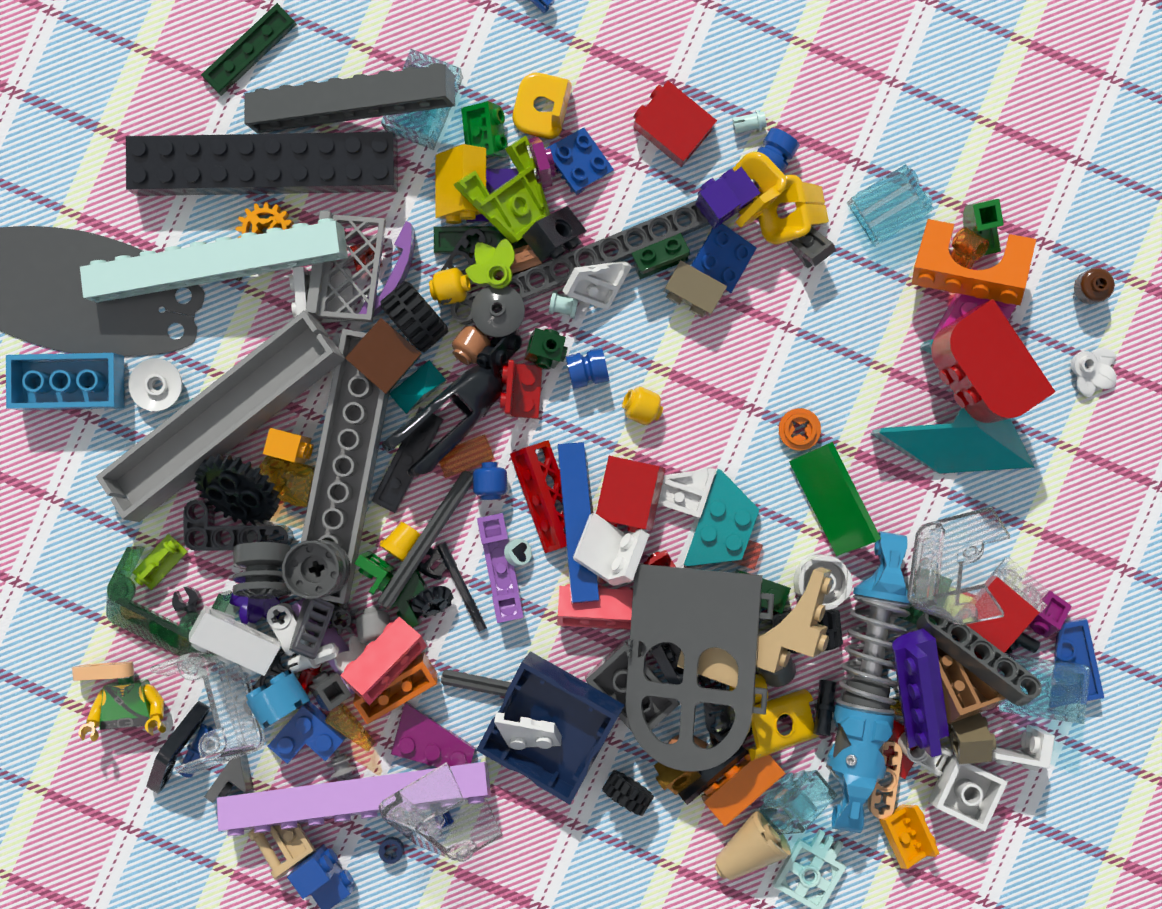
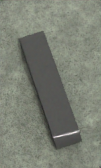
(991, 659)

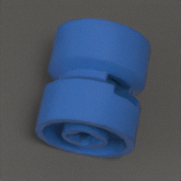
(779, 147)
(587, 368)

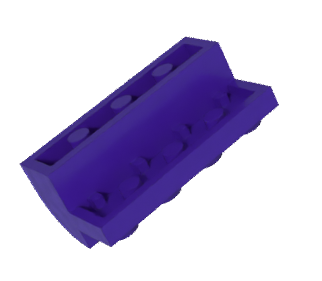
(920, 690)

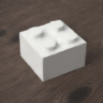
(967, 792)

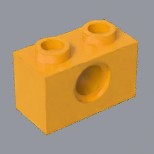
(288, 446)

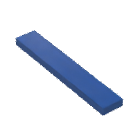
(576, 513)

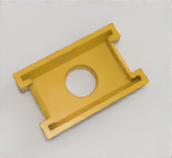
(765, 730)

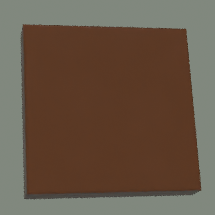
(383, 356)

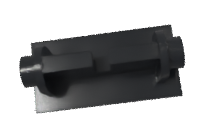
(499, 352)

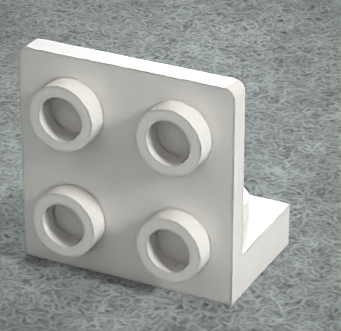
(610, 551)
(1036, 751)

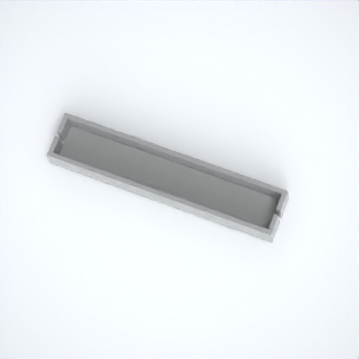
(220, 416)

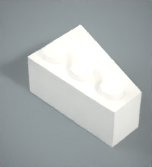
(234, 641)

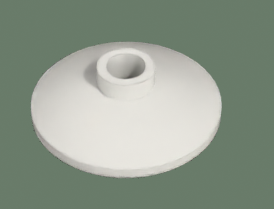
(143, 382)

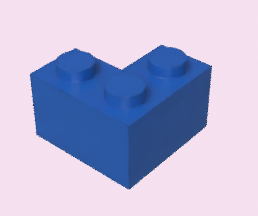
(308, 729)
(322, 878)

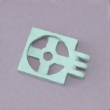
(822, 853)

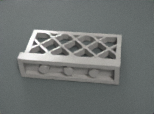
(321, 273)

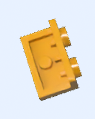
(909, 835)

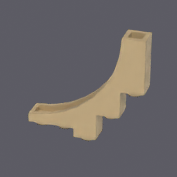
(796, 632)

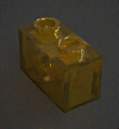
(291, 479)

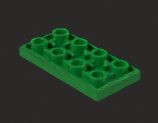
(834, 499)

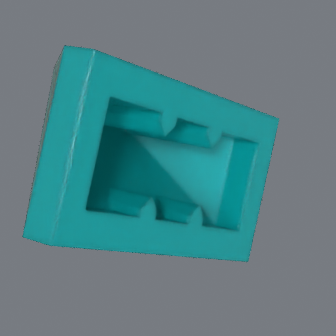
(417, 387)

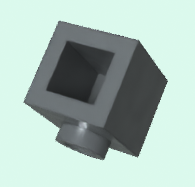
(329, 690)

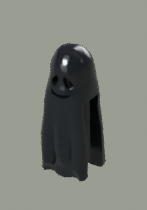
(473, 395)

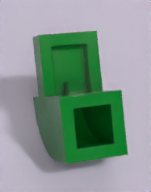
(984, 219)

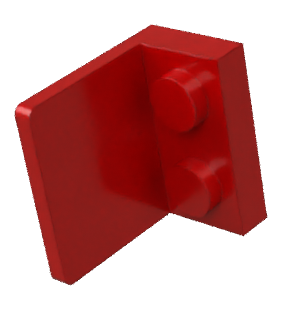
(522, 390)

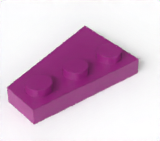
(543, 161)

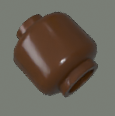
(1094, 286)

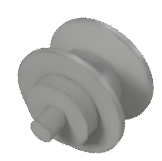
(341, 766)

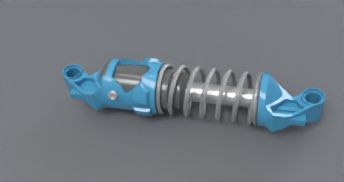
(864, 710)

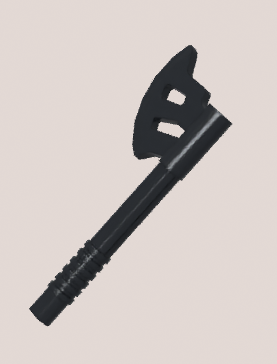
(449, 563)

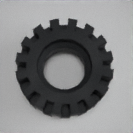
(627, 793)

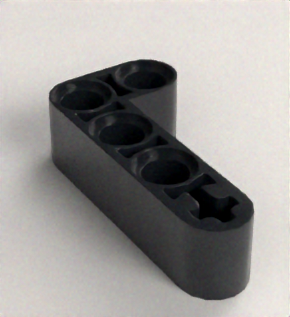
(213, 533)

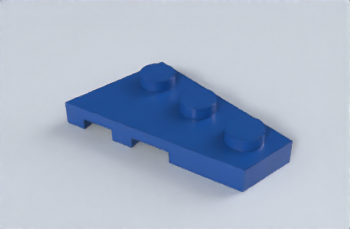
(1076, 646)

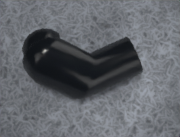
(1026, 642)

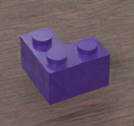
(726, 196)

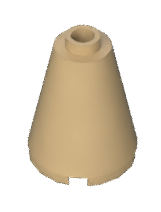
(751, 849)

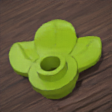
(490, 262)

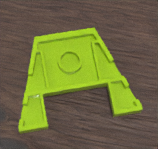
(514, 204)

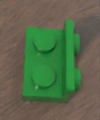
(485, 128)
(373, 565)

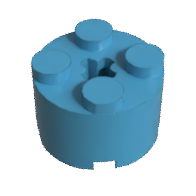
(277, 700)

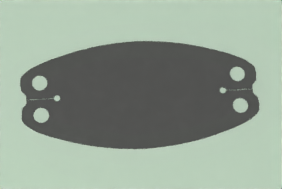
(46, 302)

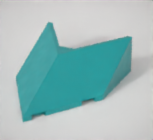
(961, 445)

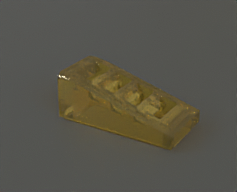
(347, 724)

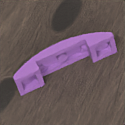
(406, 244)
(501, 573)

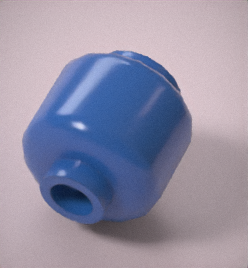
(490, 481)

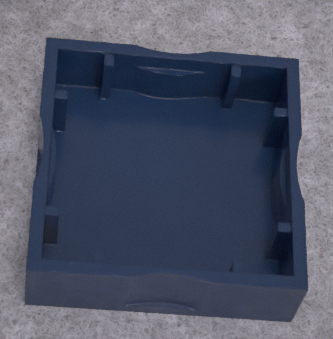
(576, 708)

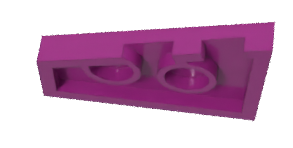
(428, 742)

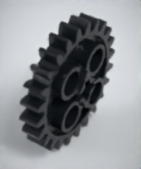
(237, 489)

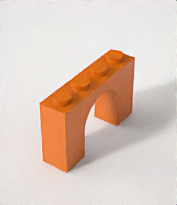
(1002, 282)

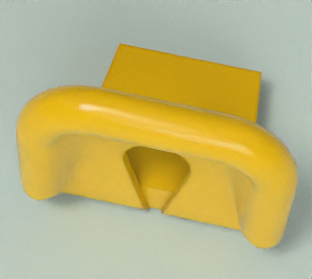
(536, 123)
(769, 178)
(809, 212)

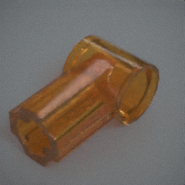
(968, 247)

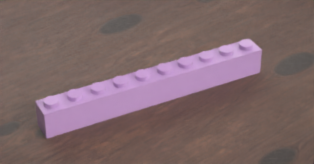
(334, 800)

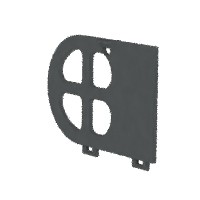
(695, 613)

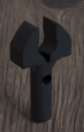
(189, 607)

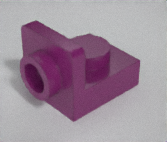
(1052, 617)

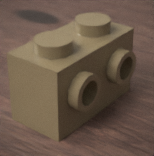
(694, 289)
(971, 740)

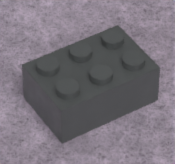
(611, 679)

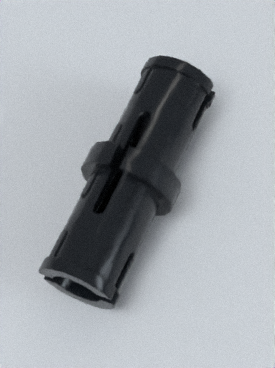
(824, 708)

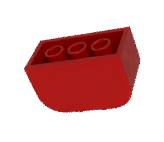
(988, 366)

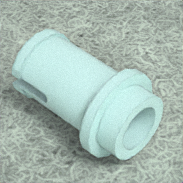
(749, 122)

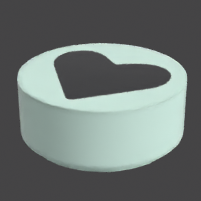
(517, 552)

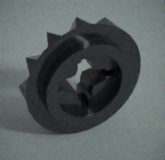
(439, 598)

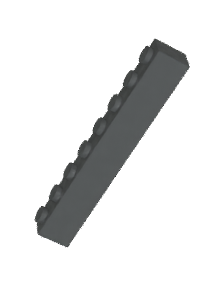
(350, 98)

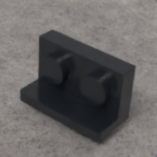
(667, 657)

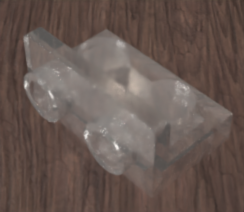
(1021, 583)

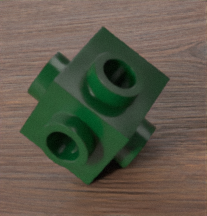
(546, 348)

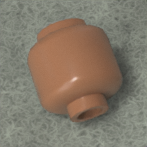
(469, 344)

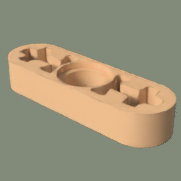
(103, 671)
(875, 797)

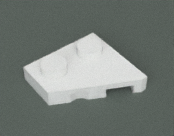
(597, 283)
(687, 491)
(528, 733)

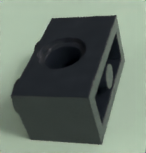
(555, 234)

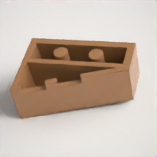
(964, 691)

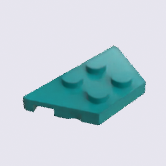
(724, 524)

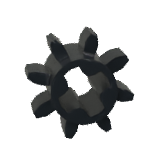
(344, 625)

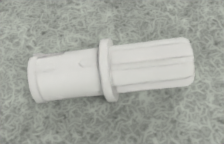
(325, 653)

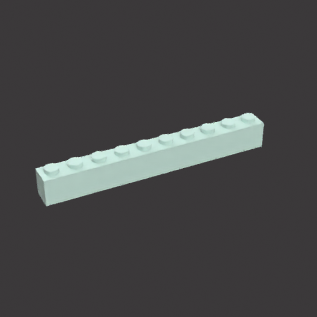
(214, 261)

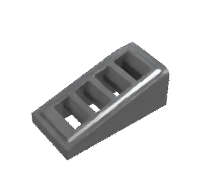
(323, 619)

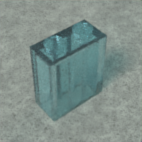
(890, 205)

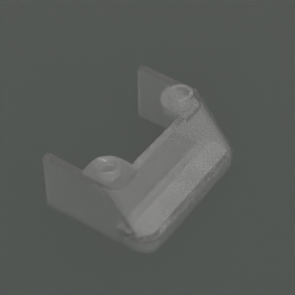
(938, 564)
(226, 686)
(419, 813)

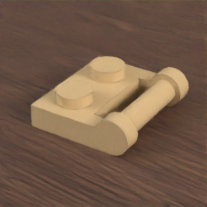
(292, 843)

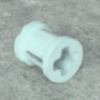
(563, 304)

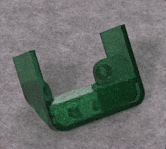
(143, 621)

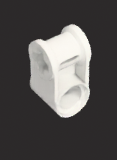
(284, 628)
(921, 757)

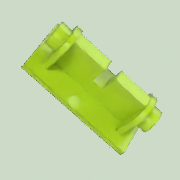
(159, 562)

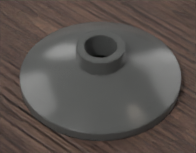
(500, 323)

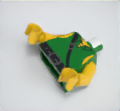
(125, 705)

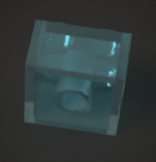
(797, 802)

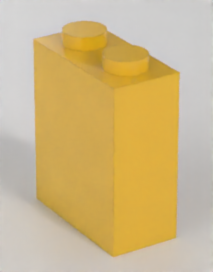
(449, 169)

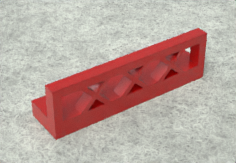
(539, 495)

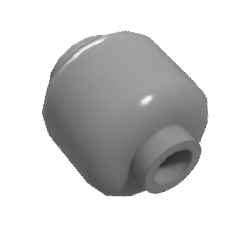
(371, 624)

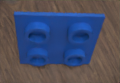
(579, 160)
(724, 256)

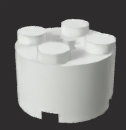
(840, 574)

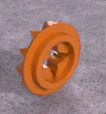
(812, 429)

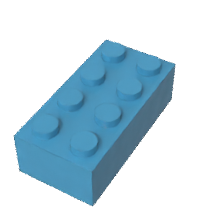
(65, 381)

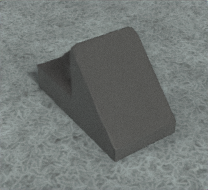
(812, 248)
(237, 773)

